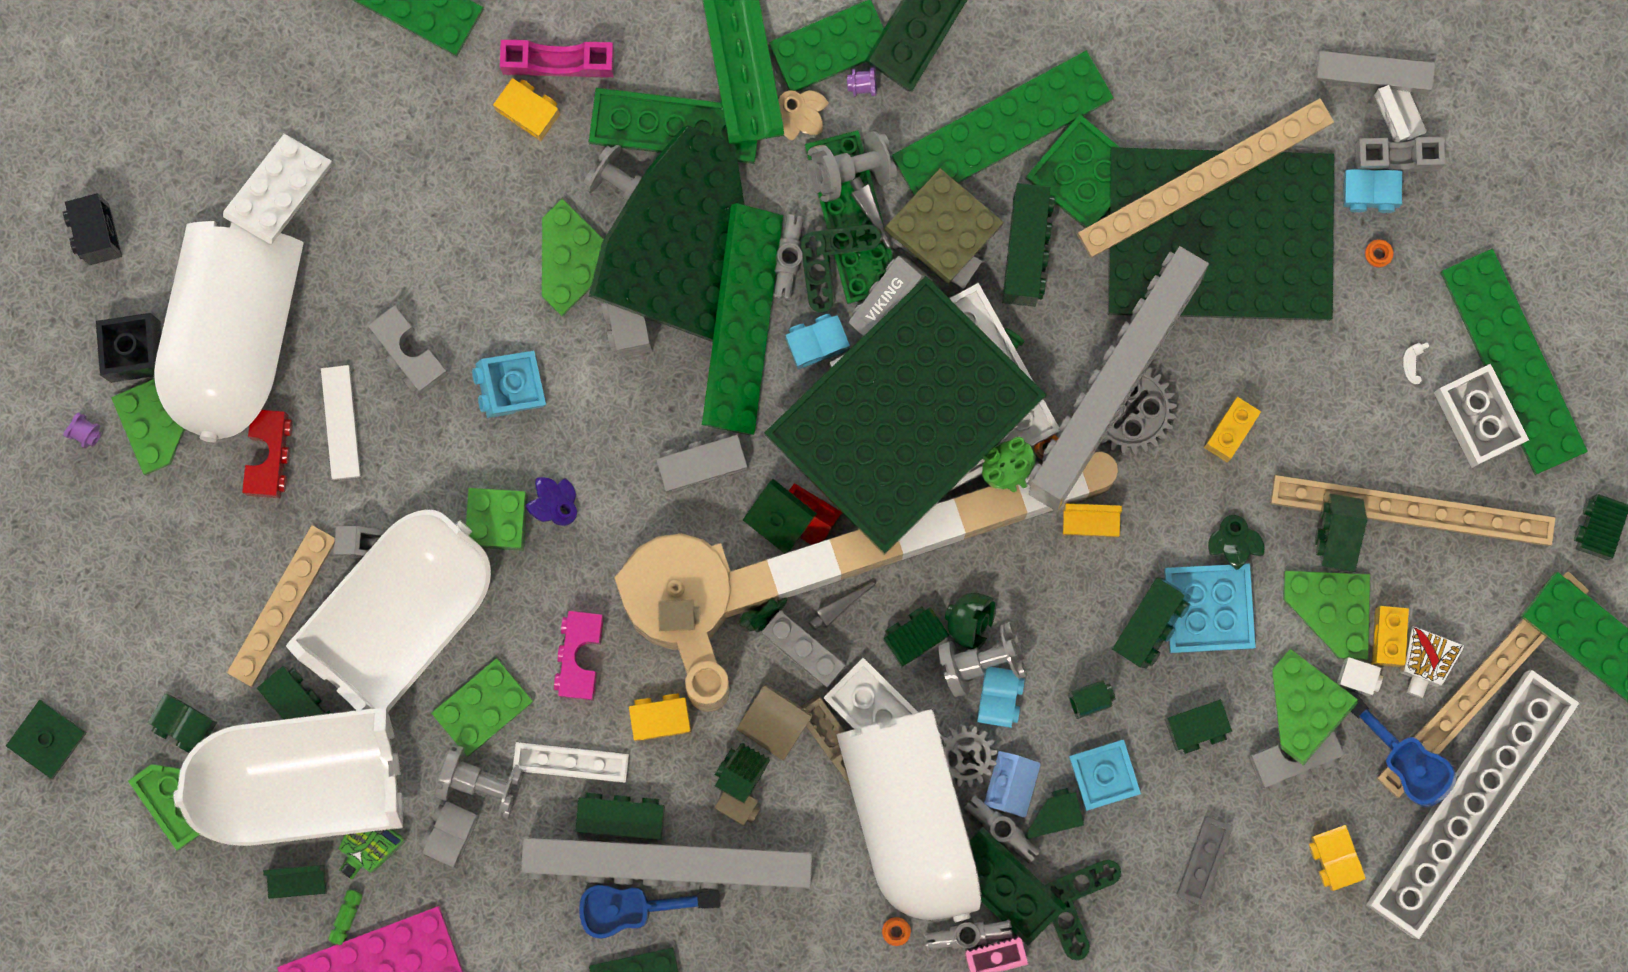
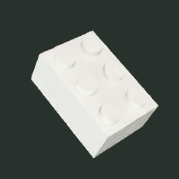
(1481, 416)

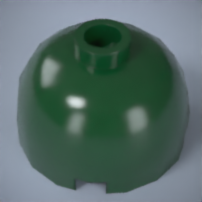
(970, 618)

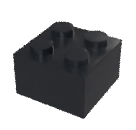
(92, 229)
(128, 347)

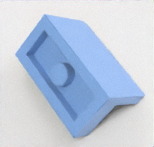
(1012, 784)

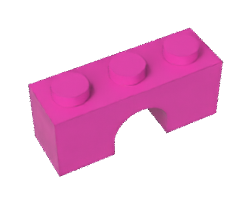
(579, 630)

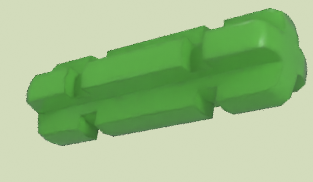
(345, 917)

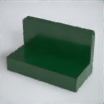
(296, 881)

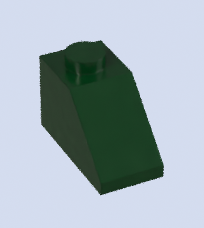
(1056, 814)

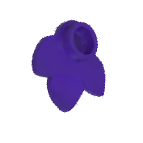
(550, 499)

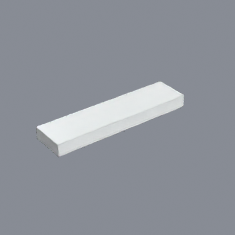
(340, 422)
(571, 762)

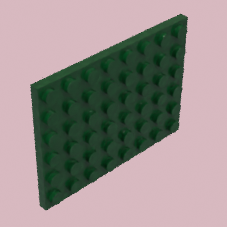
(1259, 233)
(905, 415)

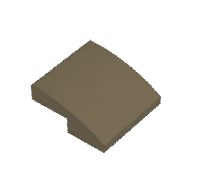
(774, 722)

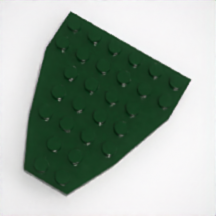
(672, 236)

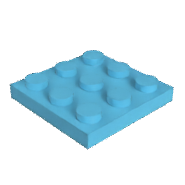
(1218, 611)

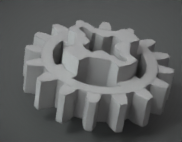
(972, 746)

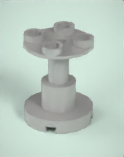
(829, 171)
(611, 173)
(973, 663)
(468, 778)

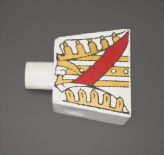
(1428, 660)

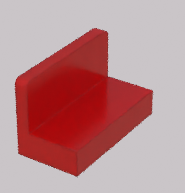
(823, 521)

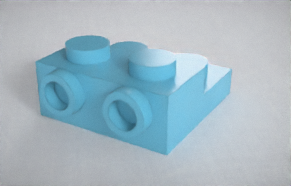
(508, 384)

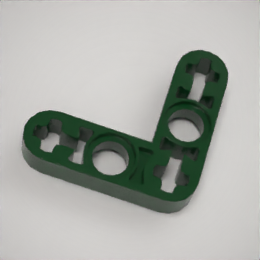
(829, 248)
(1071, 894)

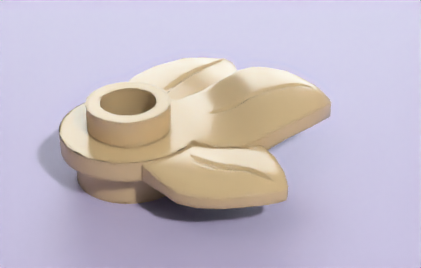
(804, 115)

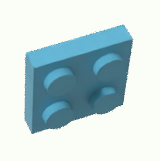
(1104, 775)

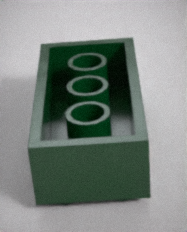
(1026, 245)

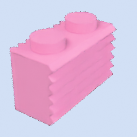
(997, 957)

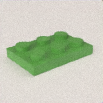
(482, 707)

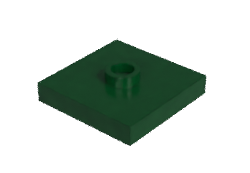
(779, 516)
(46, 739)

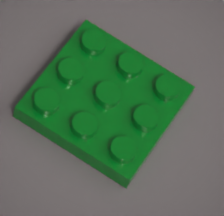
(1078, 172)

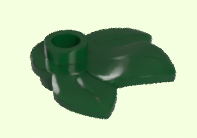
(1235, 545)
(759, 618)

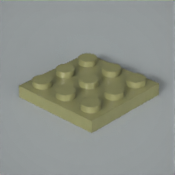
(944, 226)

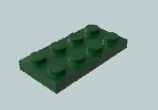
(913, 39)
(1012, 889)

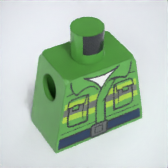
(368, 850)

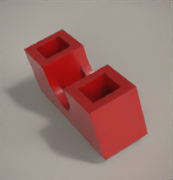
(268, 477)

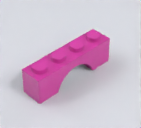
(534, 59)

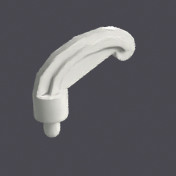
(1409, 361)

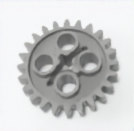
(1149, 425)

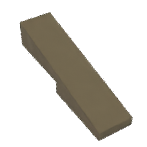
(824, 729)

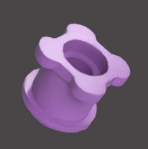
(862, 82)
(83, 431)

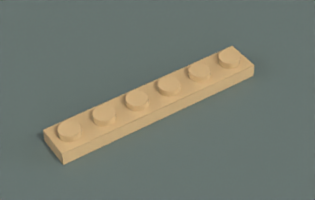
(282, 606)

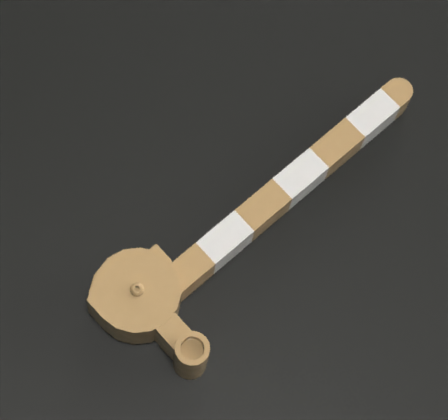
(691, 569)

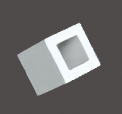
(1359, 677)

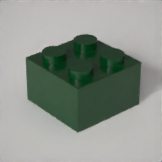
(1341, 532)

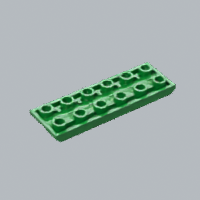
(743, 70)
(862, 268)

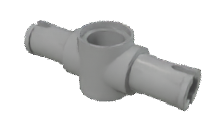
(792, 243)
(1013, 839)
(983, 931)

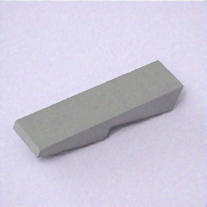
(1375, 71)

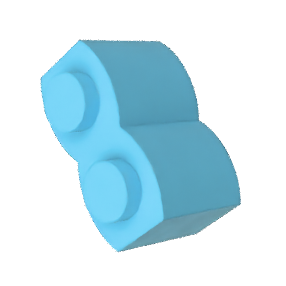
(1372, 190)
(817, 341)
(999, 697)

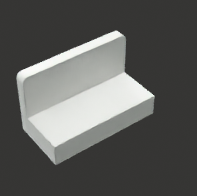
(1400, 114)

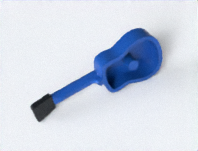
(1423, 774)
(610, 910)

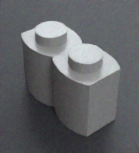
(450, 834)

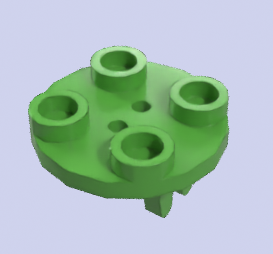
(1009, 464)

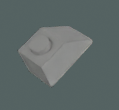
(355, 540)

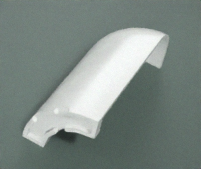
(224, 327)
(395, 610)
(293, 779)
(911, 817)

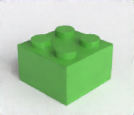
(497, 518)

